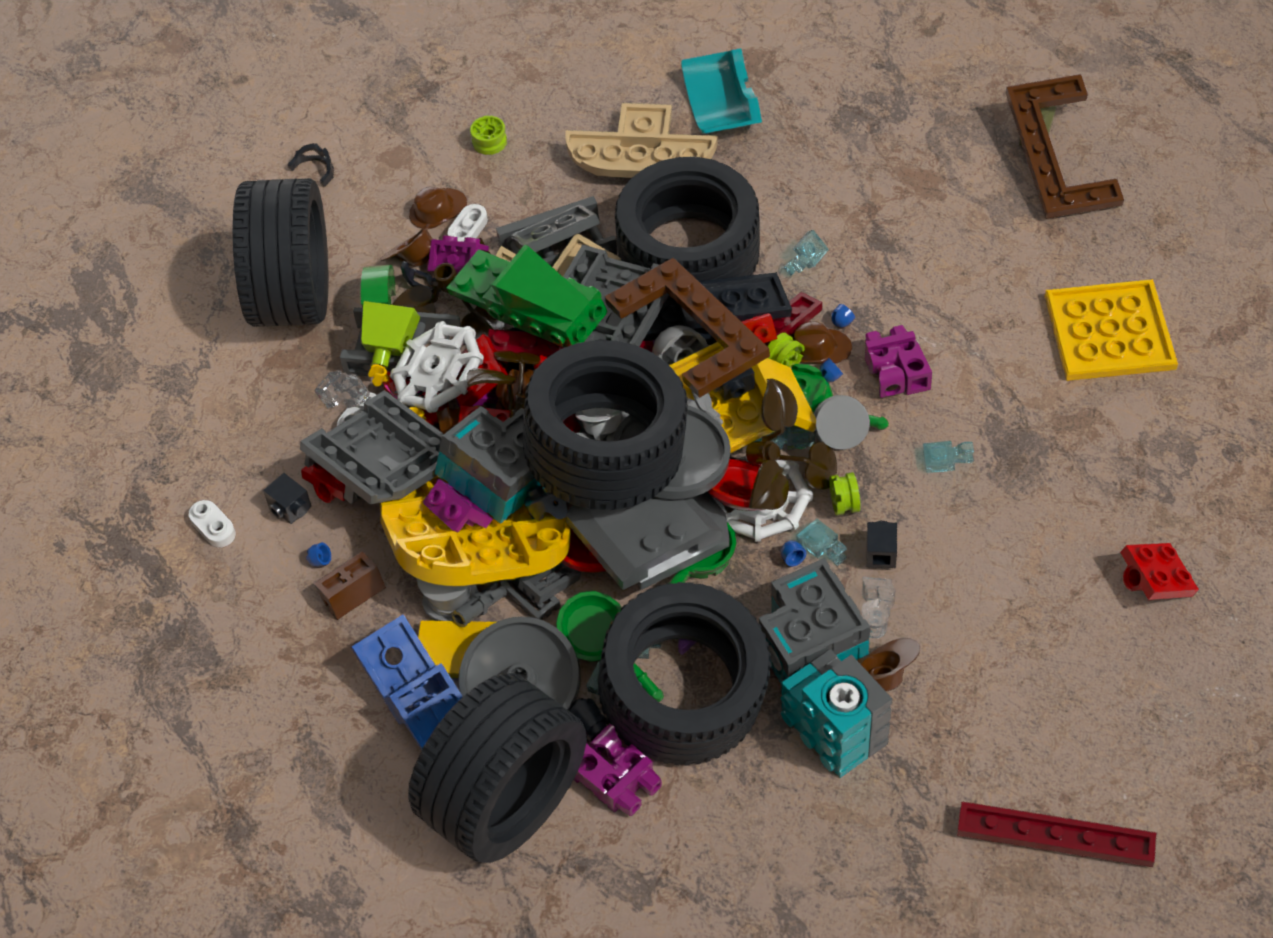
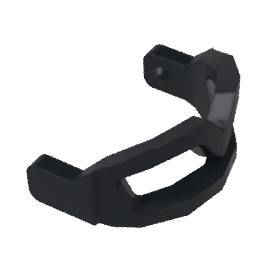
(299, 158)
(408, 275)

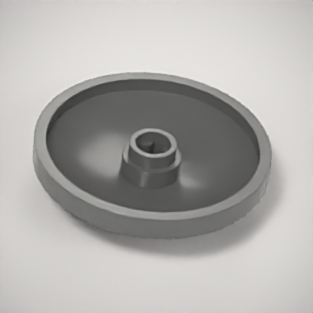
(703, 455)
(527, 649)

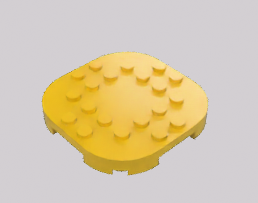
(474, 554)

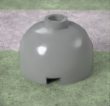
(678, 343)

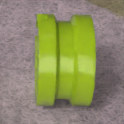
(488, 135)
(785, 350)
(844, 493)

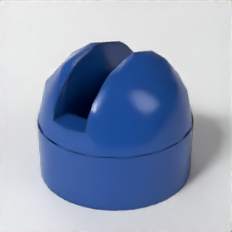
(842, 316)
(830, 371)
(319, 550)
(792, 553)

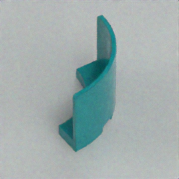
(719, 91)

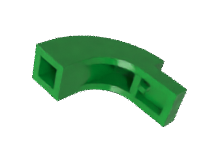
(378, 284)

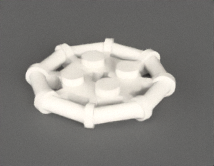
(418, 360)
(786, 521)

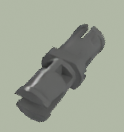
(478, 604)

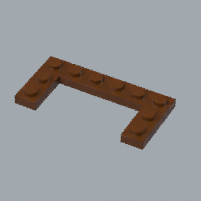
(1054, 196)
(740, 345)

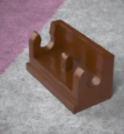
(350, 585)

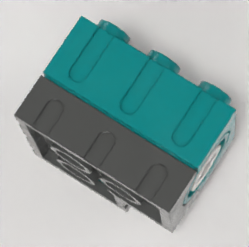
(487, 462)
(810, 618)
(837, 711)

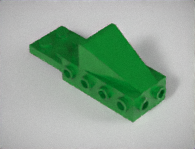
(530, 296)

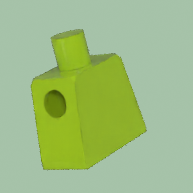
(387, 330)

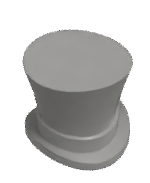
(841, 422)
(442, 600)

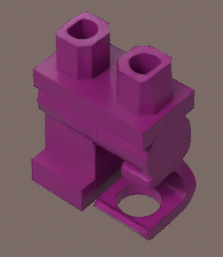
(897, 361)
(617, 781)

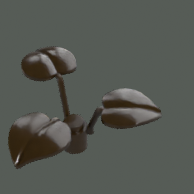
(422, 301)
(480, 375)
(771, 486)

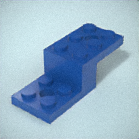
(415, 687)

